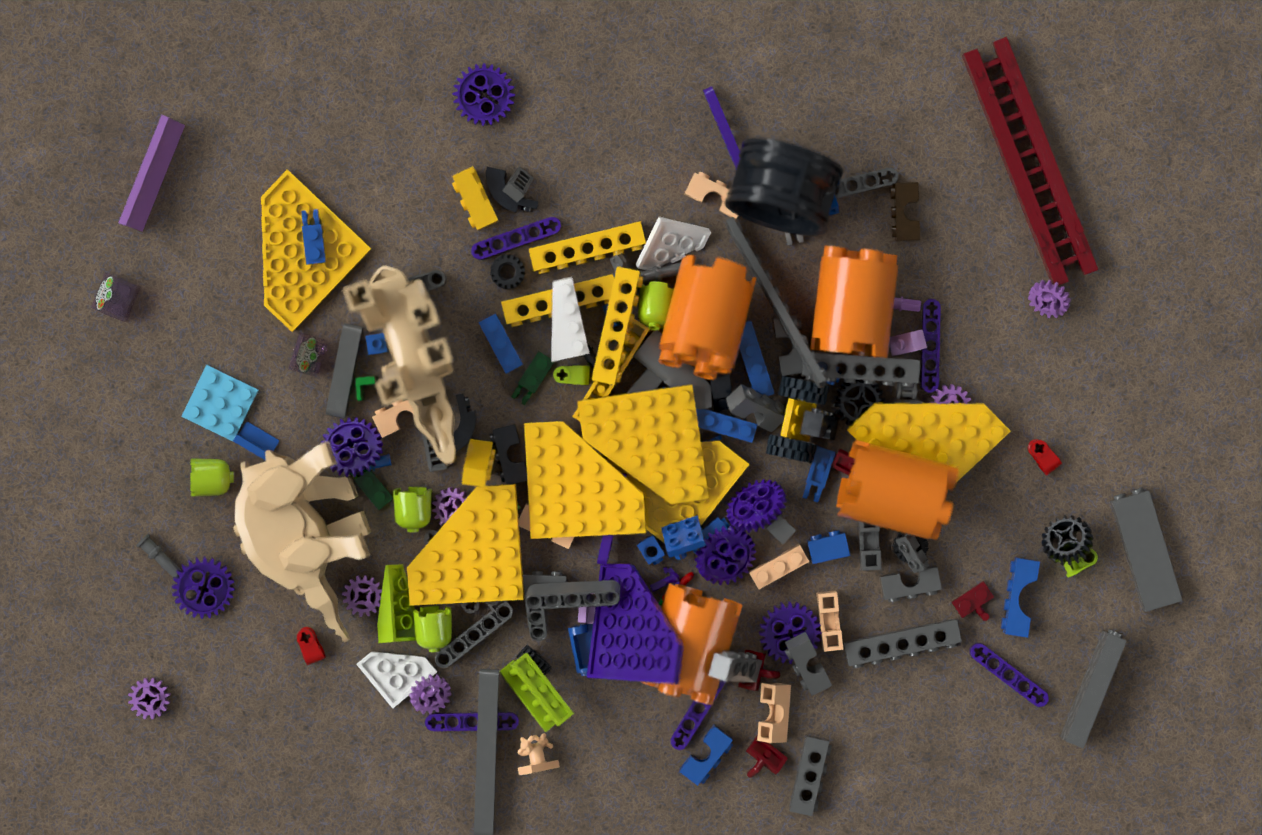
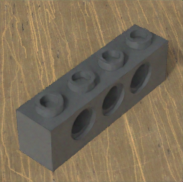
(735, 667)
(810, 805)

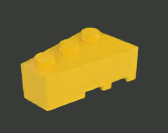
(474, 199)
(478, 463)

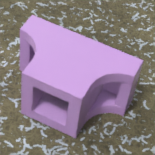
(907, 342)

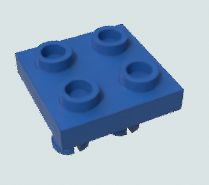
(683, 537)

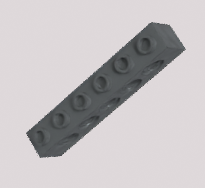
(910, 368)
(853, 647)

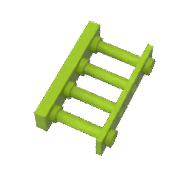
(536, 692)

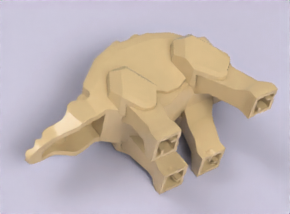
(419, 365)
(288, 535)

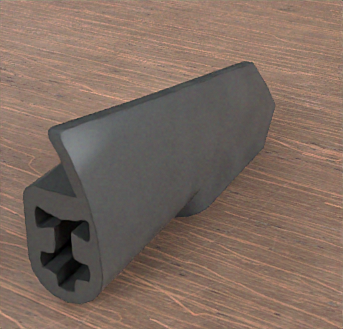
(649, 355)

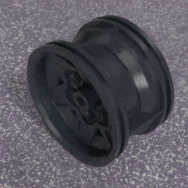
(784, 186)

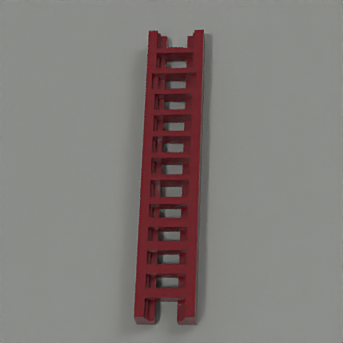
(1014, 165)

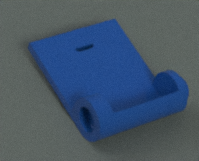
(580, 641)

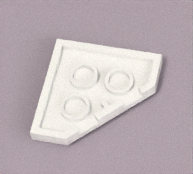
(668, 242)
(395, 673)

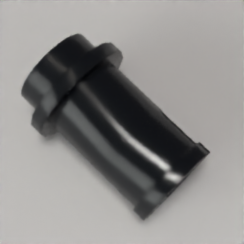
(591, 357)

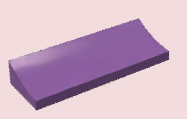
(151, 173)

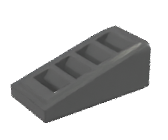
(518, 184)
(428, 454)

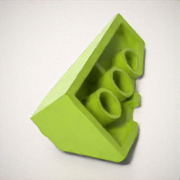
(395, 613)

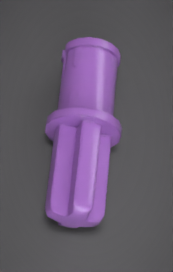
(907, 304)

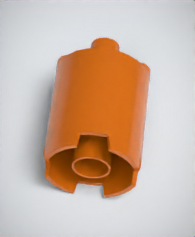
(855, 302)
(706, 317)
(897, 491)
(704, 629)

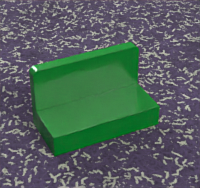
(364, 381)

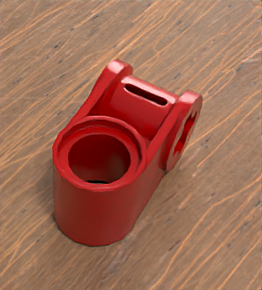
(1046, 458)
(311, 649)

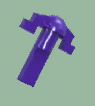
(674, 577)

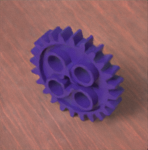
(474, 109)
(357, 461)
(756, 505)
(718, 569)
(219, 591)
(786, 615)

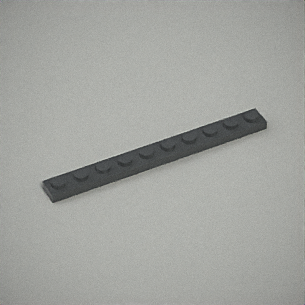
(780, 309)

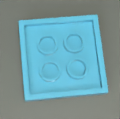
(220, 403)

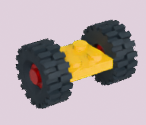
(793, 419)

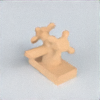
(536, 755)

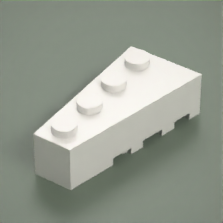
(567, 325)

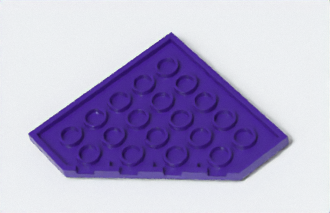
(634, 635)

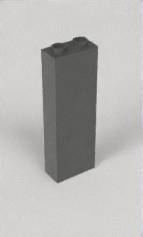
(1145, 549)
(1093, 688)

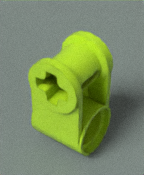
(575, 375)
(1077, 568)

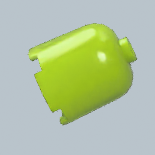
(654, 304)
(210, 477)
(412, 507)
(433, 627)

